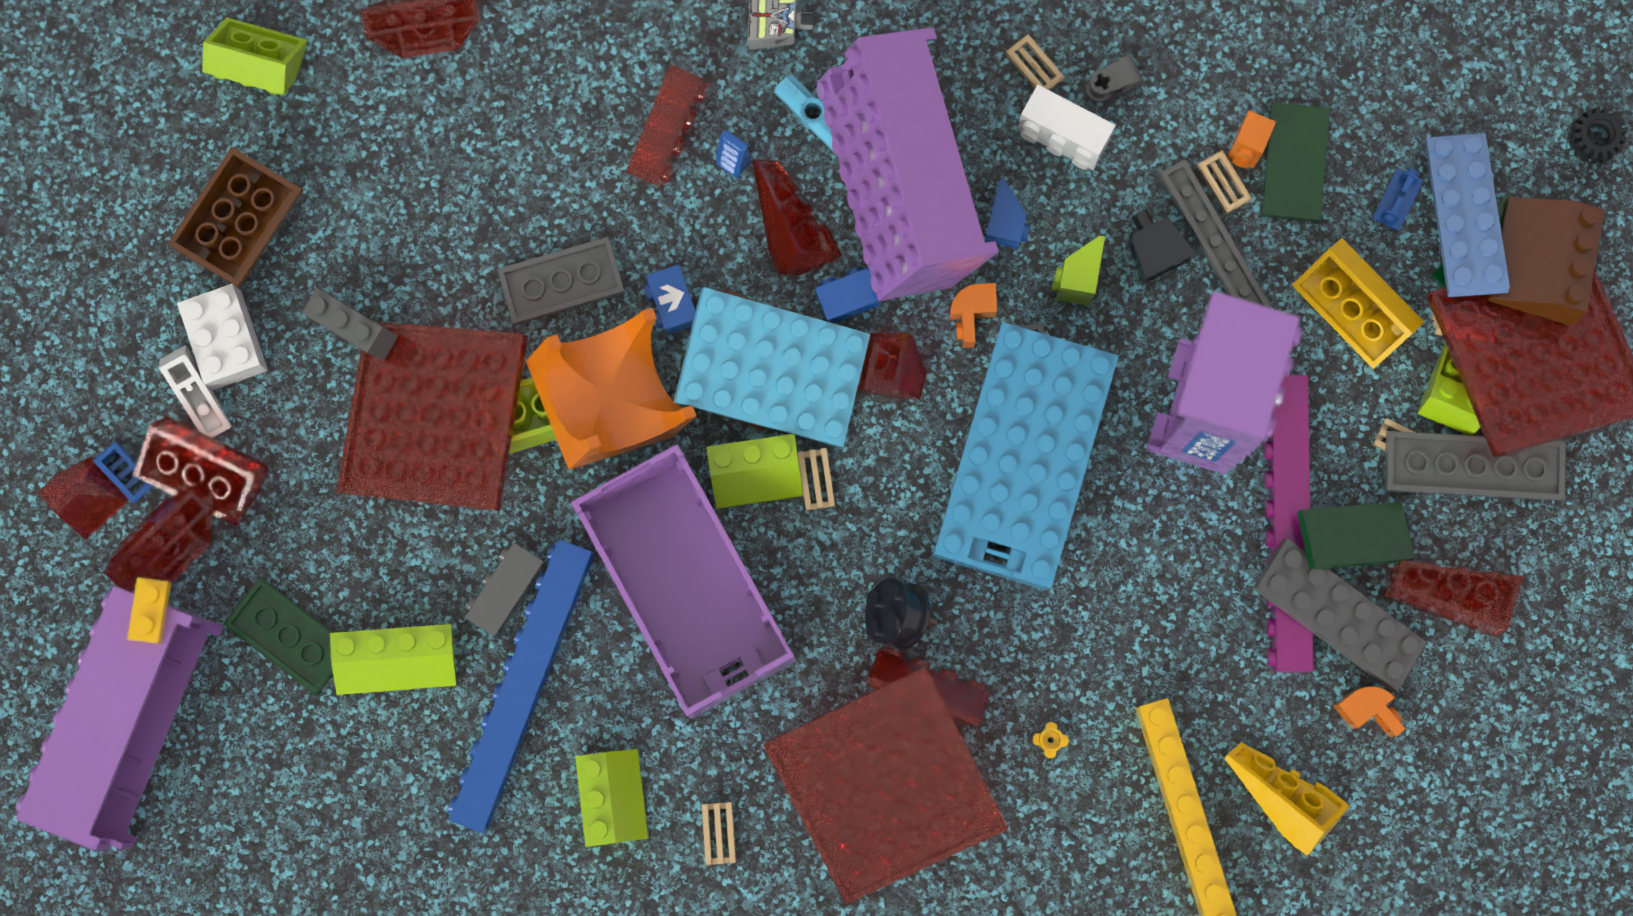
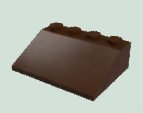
(235, 217)
(1550, 256)

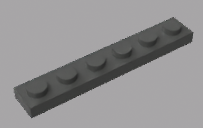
(1211, 234)

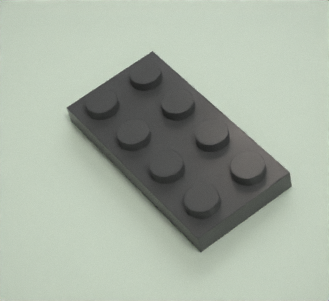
(561, 281)

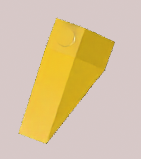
(1296, 808)

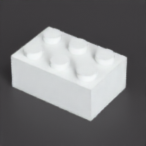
(1065, 128)
(222, 337)

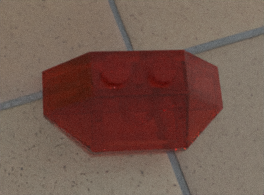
(419, 26)
(163, 542)

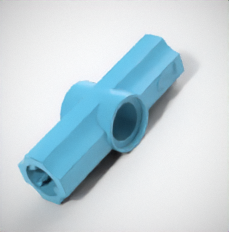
(800, 101)

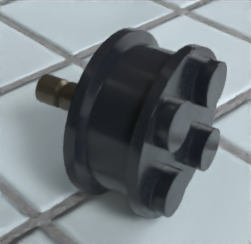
(898, 613)

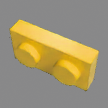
(149, 610)

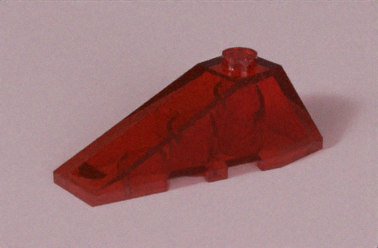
(790, 229)

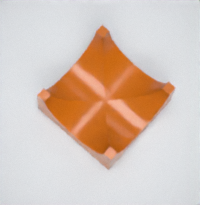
(605, 392)

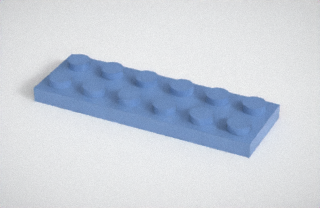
(1467, 215)

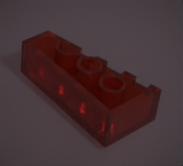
(668, 126)
(1457, 594)

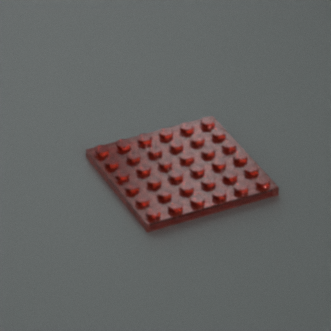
(1536, 375)
(434, 417)
(886, 785)

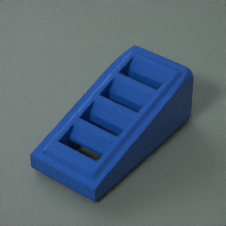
(732, 154)
(108, 453)

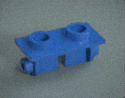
(1398, 198)

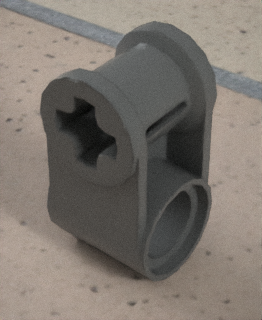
(1117, 77)

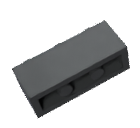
(350, 324)
(504, 590)

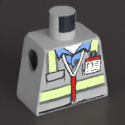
(774, 23)

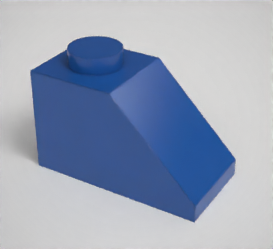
(1007, 219)

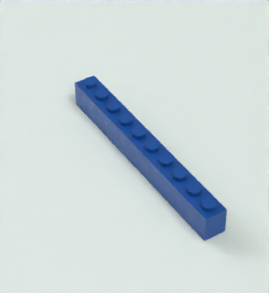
(521, 687)

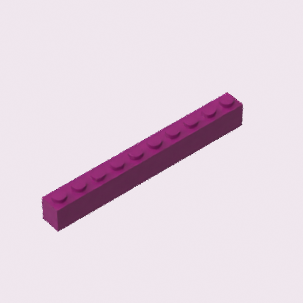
(1288, 493)

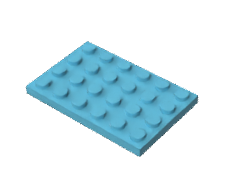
(771, 367)

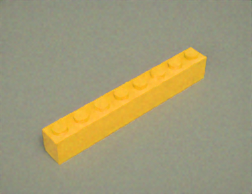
(1185, 809)

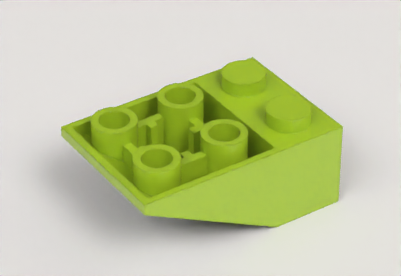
(1447, 399)

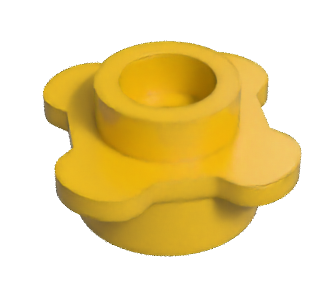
(1041, 740)

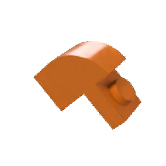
(970, 304)
(1370, 702)

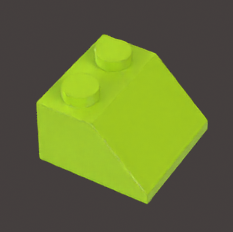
(1079, 274)

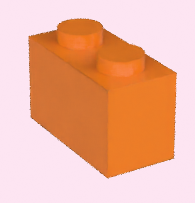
(1250, 140)

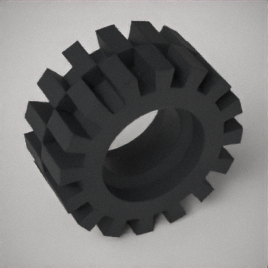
(1612, 126)

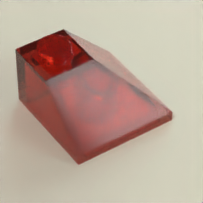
(892, 367)
(83, 497)

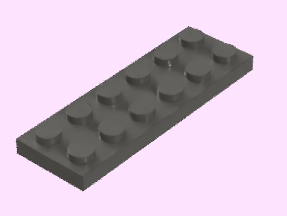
(1467, 468)
(1340, 616)

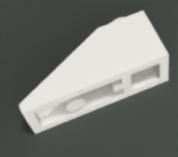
(198, 400)

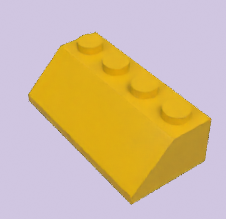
(1357, 303)

